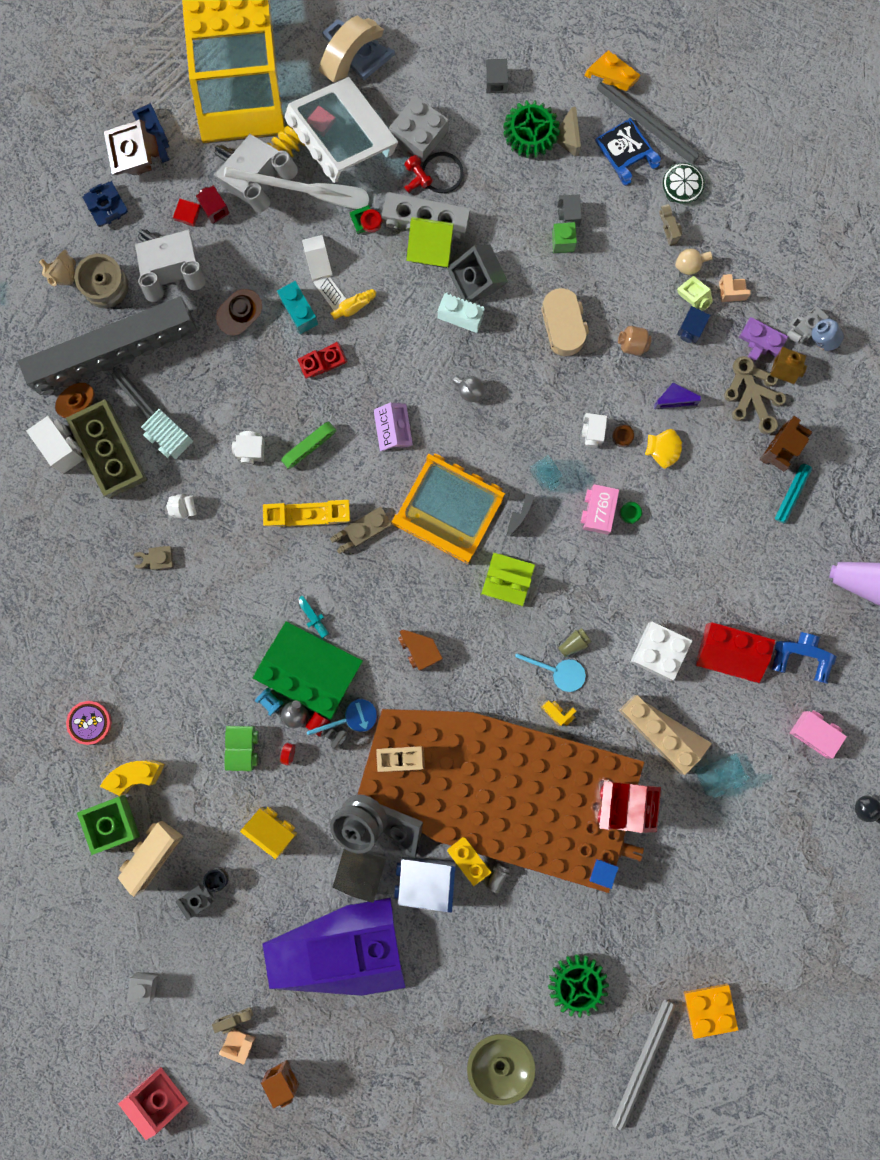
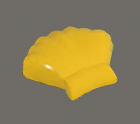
(664, 448)

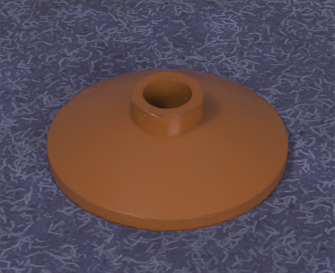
(74, 399)

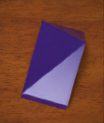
(677, 397)

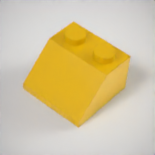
(269, 832)

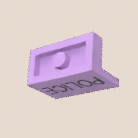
(393, 426)

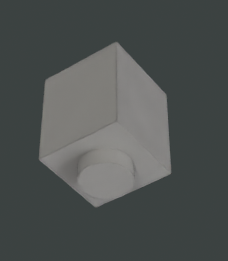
(142, 987)

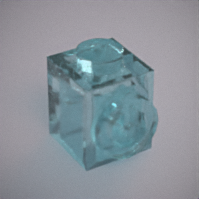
(546, 473)

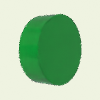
(630, 512)

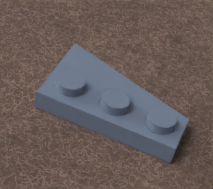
(368, 57)

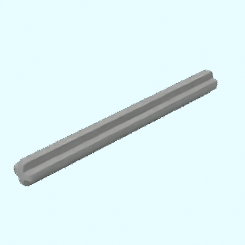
(643, 1065)

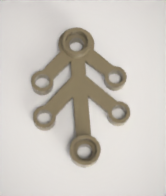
(754, 392)

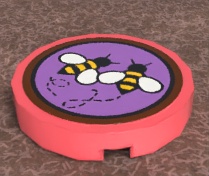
(88, 722)

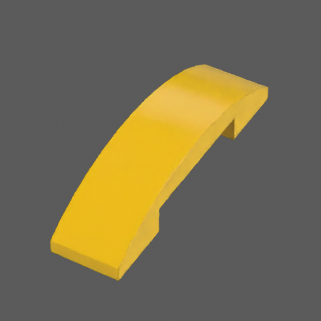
(306, 514)

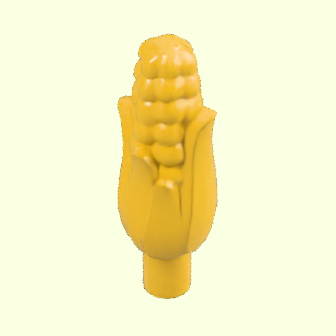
(353, 304)

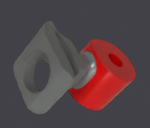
(335, 736)

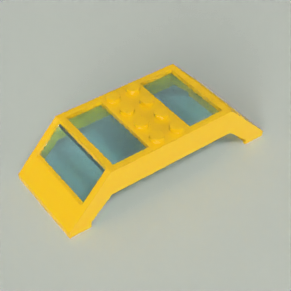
(233, 68)

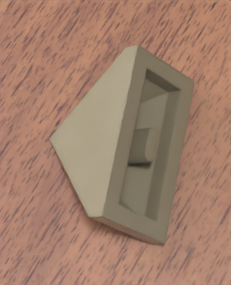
(569, 133)

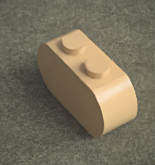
(564, 322)

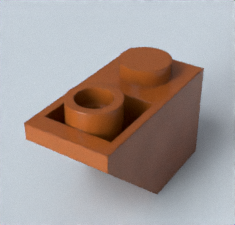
(422, 649)

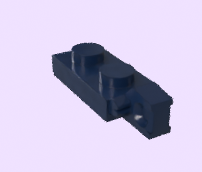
(153, 127)

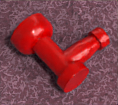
(422, 179)

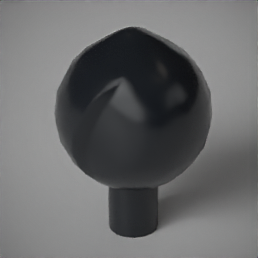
(868, 809)

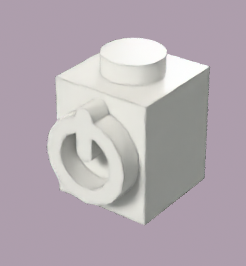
(249, 447)

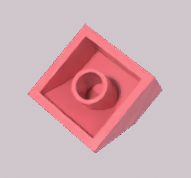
(153, 1103)

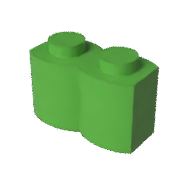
(240, 748)

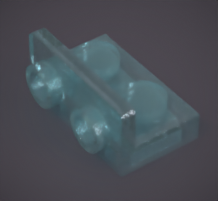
(722, 775)

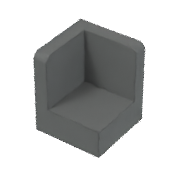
(496, 76)

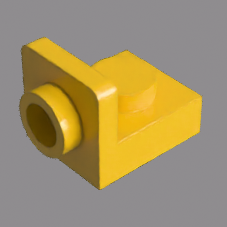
(554, 712)

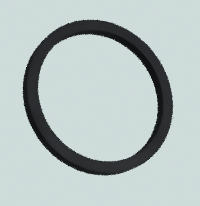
(454, 158)

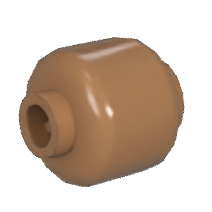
(634, 340)

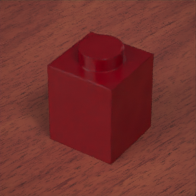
(212, 204)

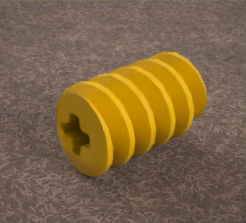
(286, 141)

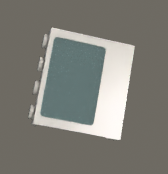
(339, 127)

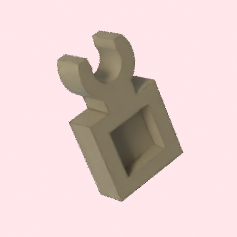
(671, 228)
(158, 558)
(228, 1022)

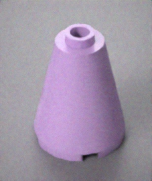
(858, 578)

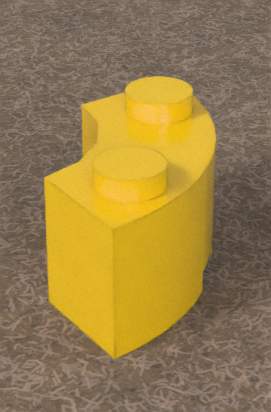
(131, 774)

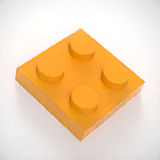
(710, 1011)

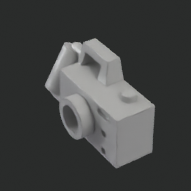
(803, 330)

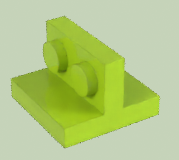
(508, 579)

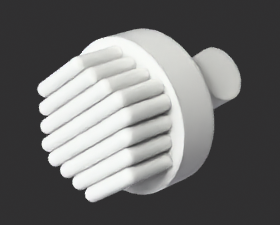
(181, 506)

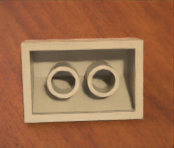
(148, 857)

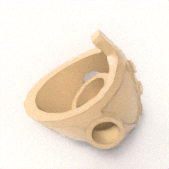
(59, 271)

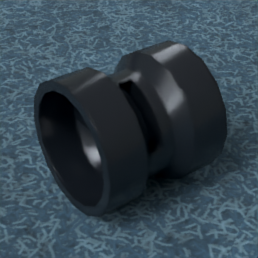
(213, 882)

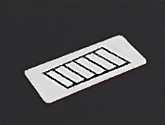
(330, 291)

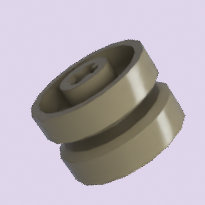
(101, 280)

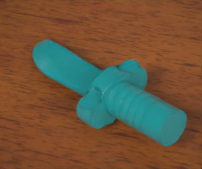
(314, 619)

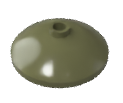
(504, 1084)

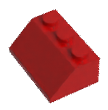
(734, 652)

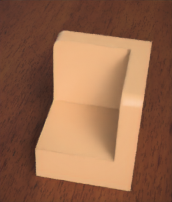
(733, 289)
(237, 1046)

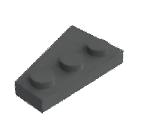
(403, 830)

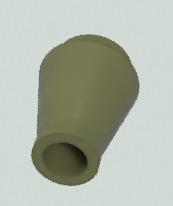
(575, 642)

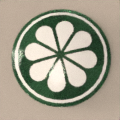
(683, 183)

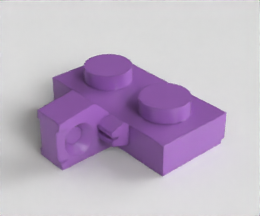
(762, 339)

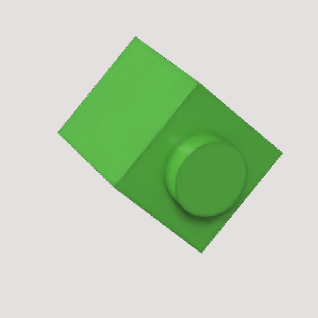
(564, 237)

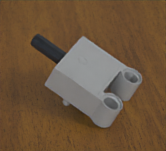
(256, 158)

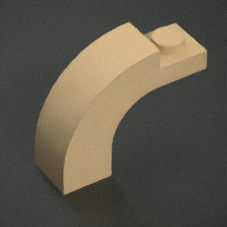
(345, 44)

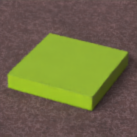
(429, 242)

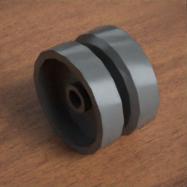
(359, 824)

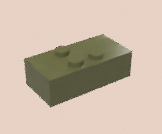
(106, 449)

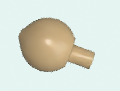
(691, 261)

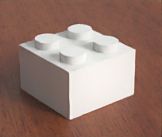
(56, 444)
(661, 651)

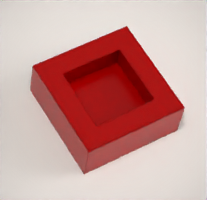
(186, 212)

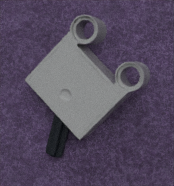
(167, 261)

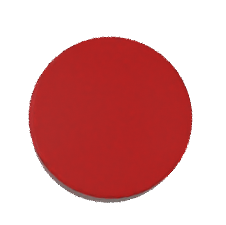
(371, 220)
(287, 754)

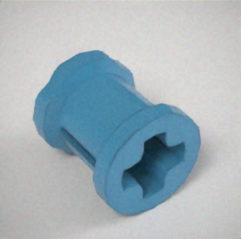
(262, 699)

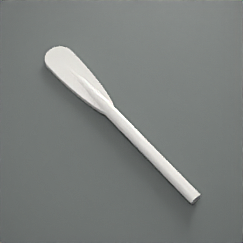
(333, 193)

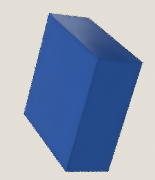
(604, 873)

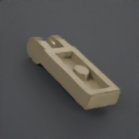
(363, 529)

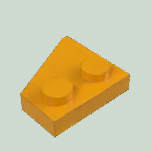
(613, 71)

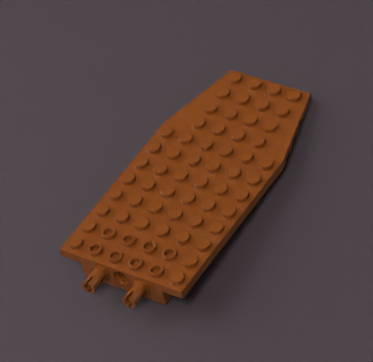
(503, 790)

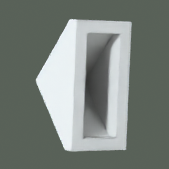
(317, 257)

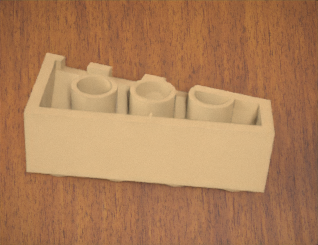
(671, 739)

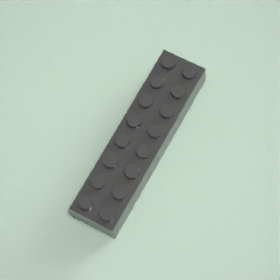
(108, 346)

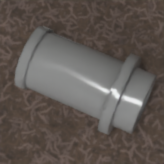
(497, 878)

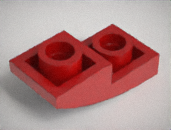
(322, 361)

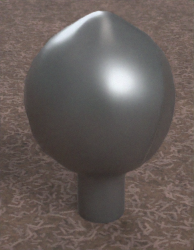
(470, 388)
(294, 714)

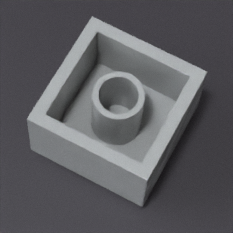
(419, 128)

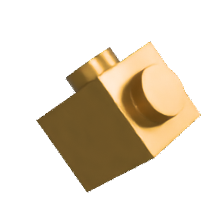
(788, 365)

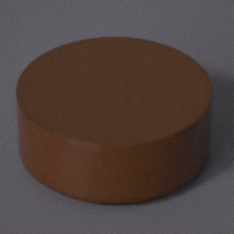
(623, 435)

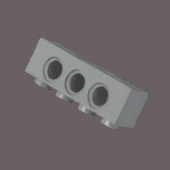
(418, 207)

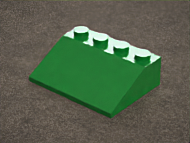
(308, 670)

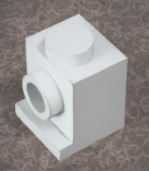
(594, 429)

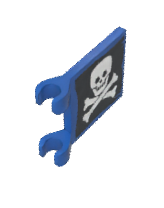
(624, 147)

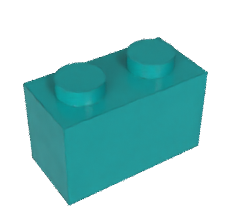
(297, 307)

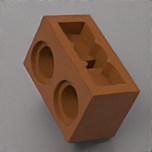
(280, 1085)

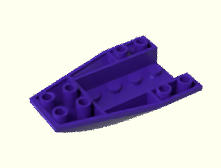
(339, 953)

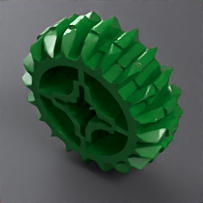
(516, 134)
(573, 994)

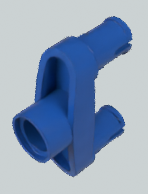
(807, 646)

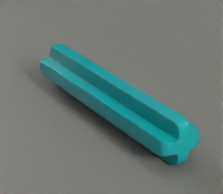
(793, 493)

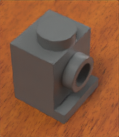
(569, 209)
(187, 906)

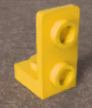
(469, 861)

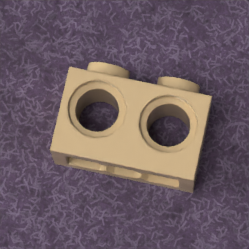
(400, 759)

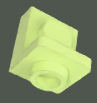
(696, 293)

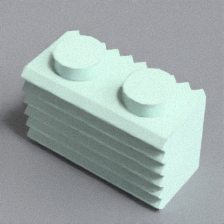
(460, 312)
(166, 434)

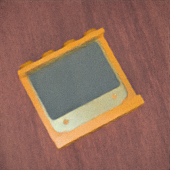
(449, 508)

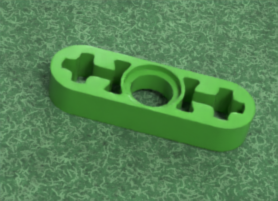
(308, 445)

